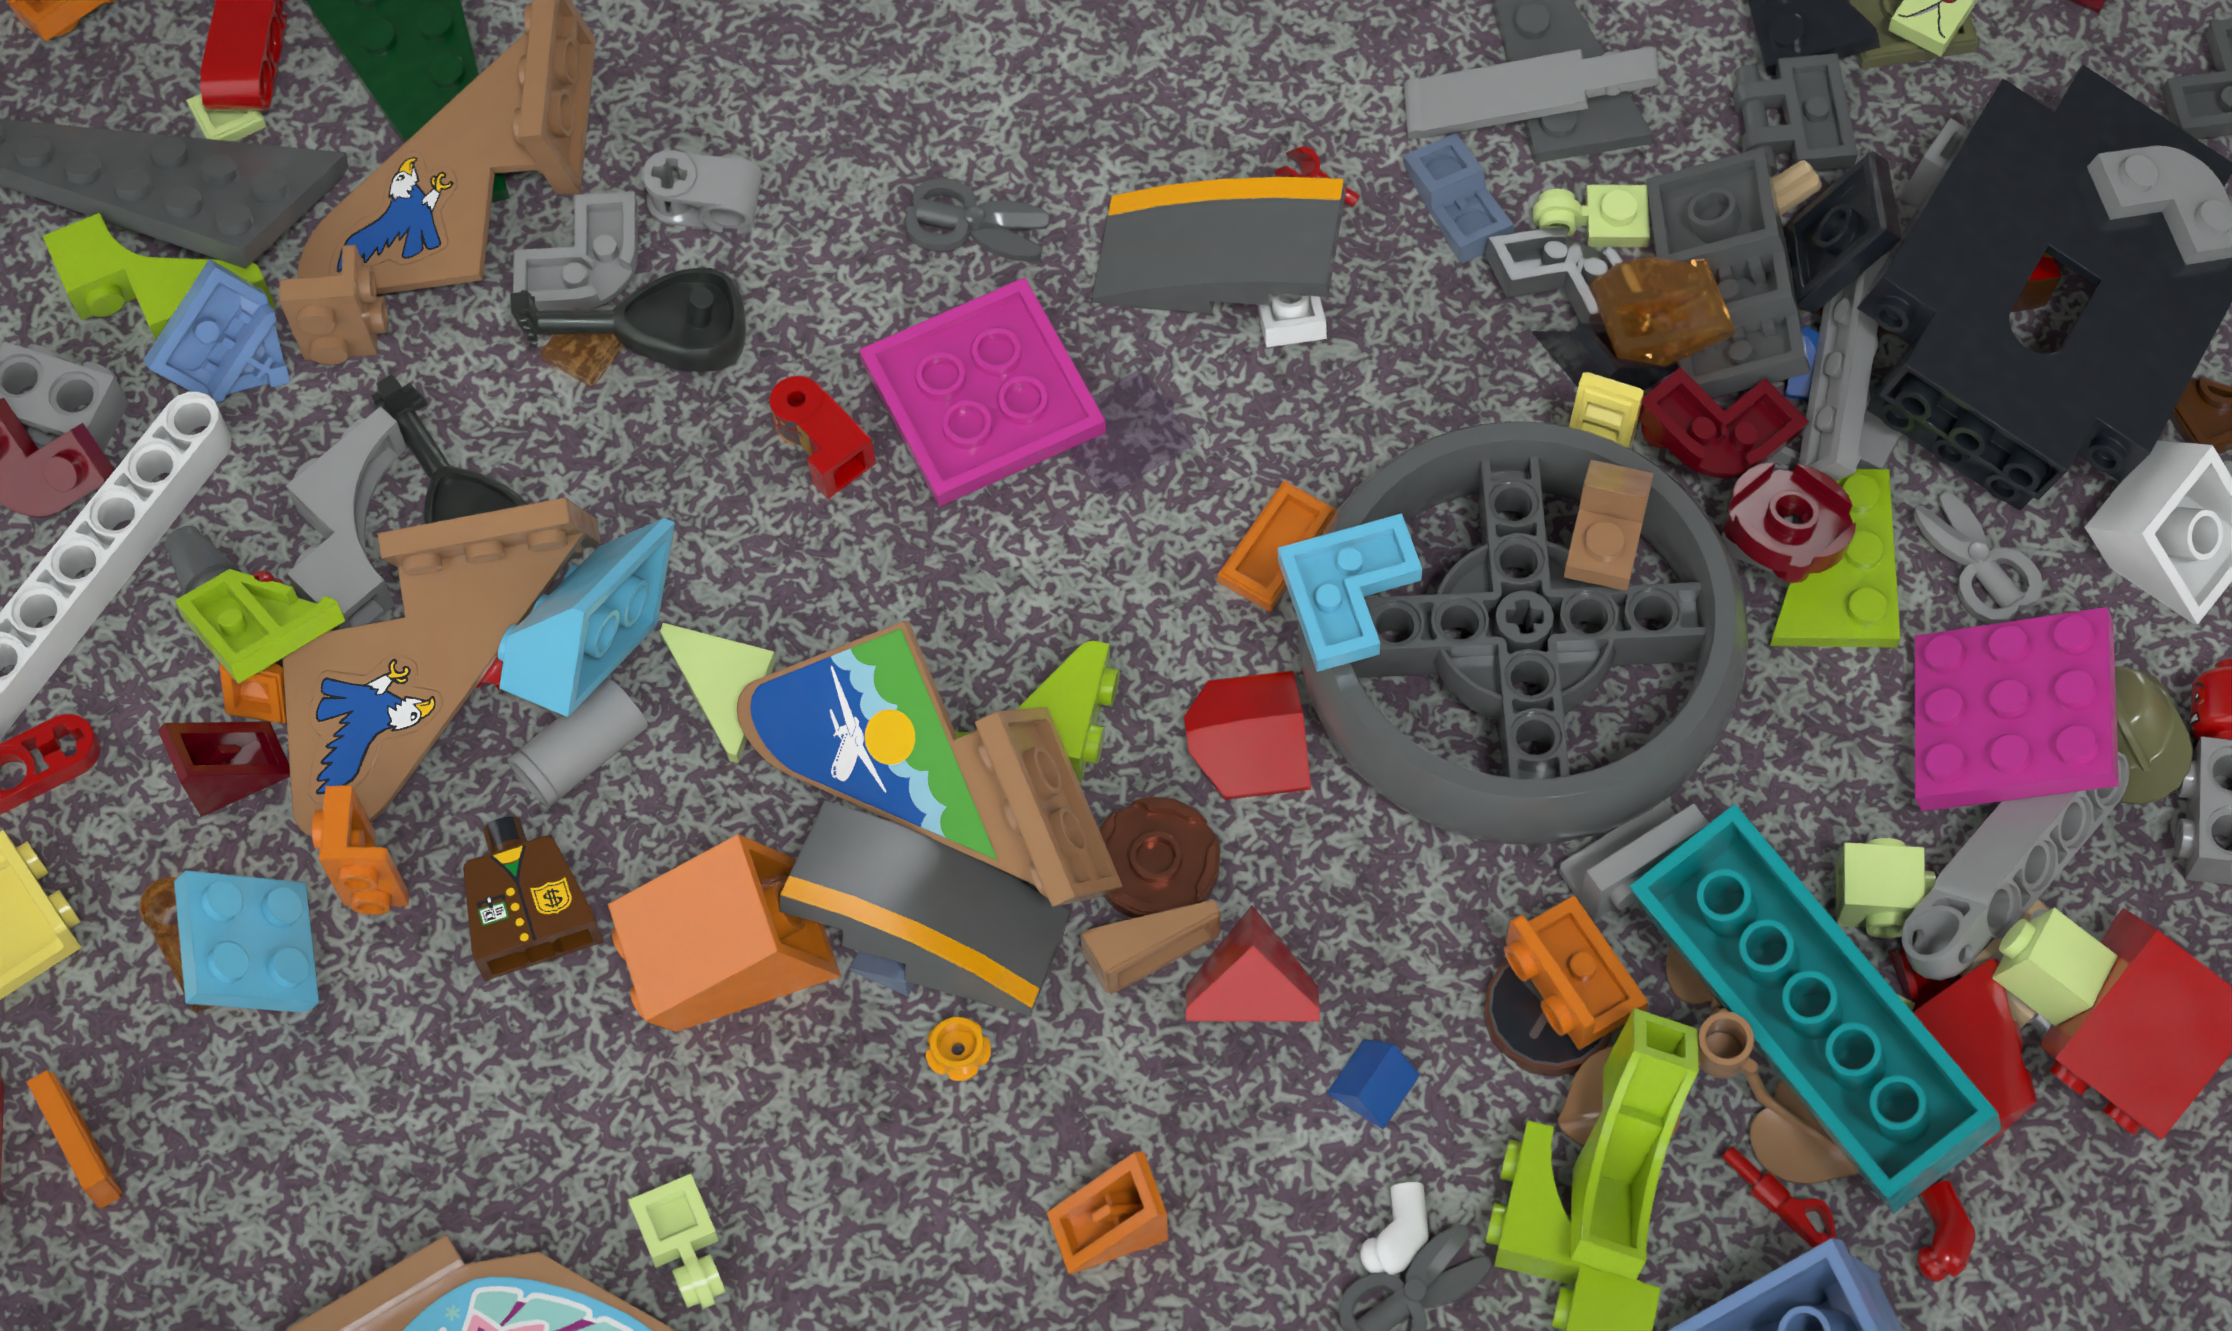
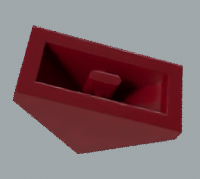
(224, 760)

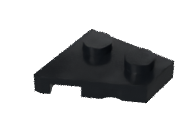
(1810, 29)

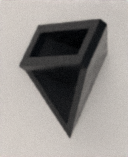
(1591, 351)

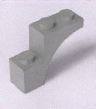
(335, 500)

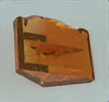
(1661, 309)

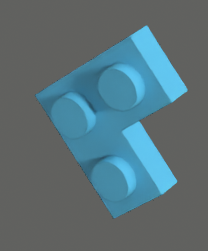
(1333, 575)

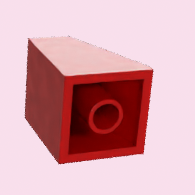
(2151, 1032)

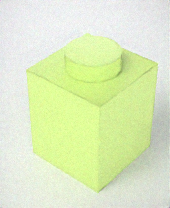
(2053, 966)

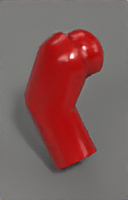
(1953, 1233)

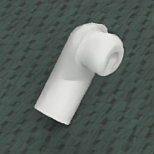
(1404, 1237)

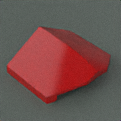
(1250, 735)

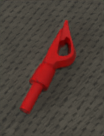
(1778, 1199)

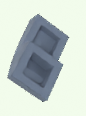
(1456, 196)

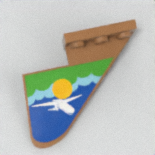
(879, 736)

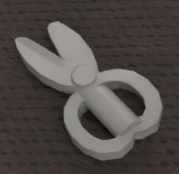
(1967, 545)

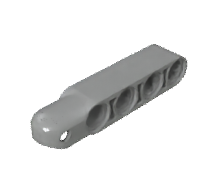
(2002, 874)

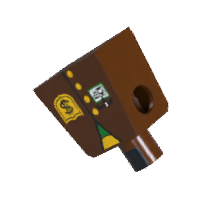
(523, 902)

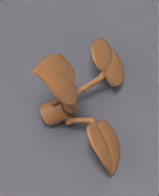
(1781, 1135)

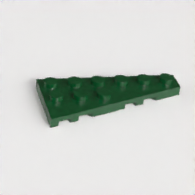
(405, 57)

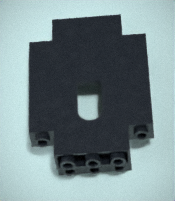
(1949, 287)

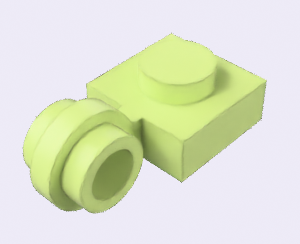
(1612, 214)
(674, 1227)

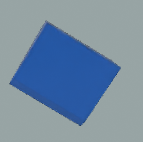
(1375, 1081)

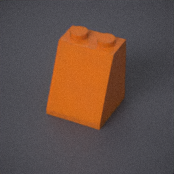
(715, 937)

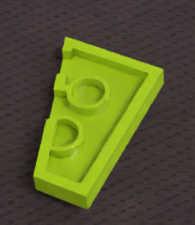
(1858, 596)

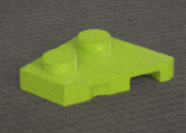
(254, 621)

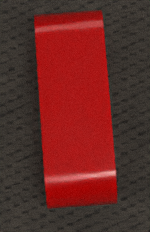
(242, 54)

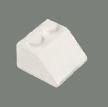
(2171, 527)

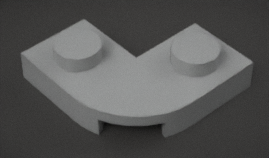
(2170, 183)
(597, 264)

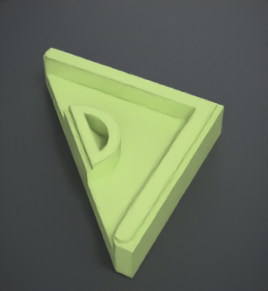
(716, 676)

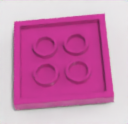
(982, 391)
(2015, 710)

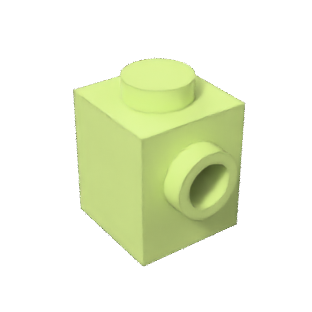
(1880, 885)

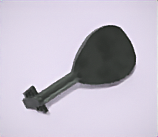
(680, 319)
(451, 490)

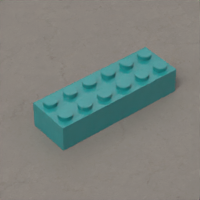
(1816, 1009)

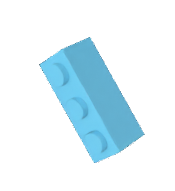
(588, 621)

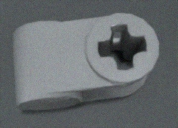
(706, 193)

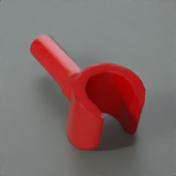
(1310, 168)

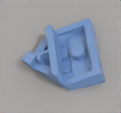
(220, 338)

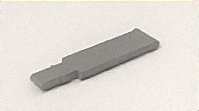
(1522, 90)

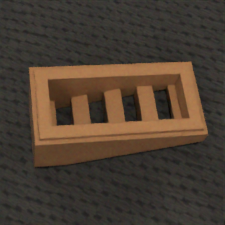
(1139, 946)

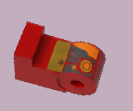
(816, 422)

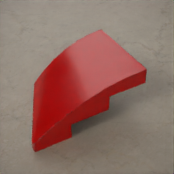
(1985, 1042)

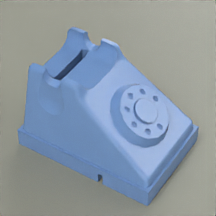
(1811, 1293)

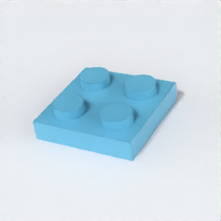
(245, 942)

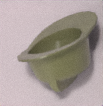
(2150, 737)

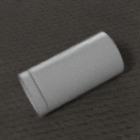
(578, 744)

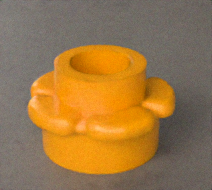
(957, 1032)

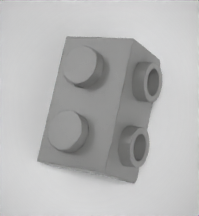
(1609, 865)

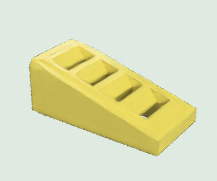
(1599, 418)

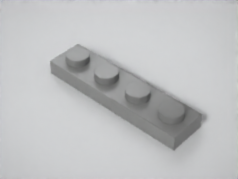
(1841, 381)

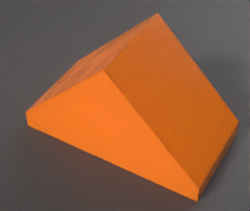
(1110, 1216)

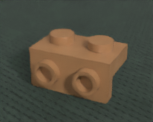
(336, 313)

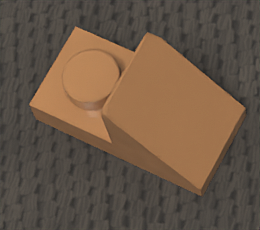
(1608, 525)

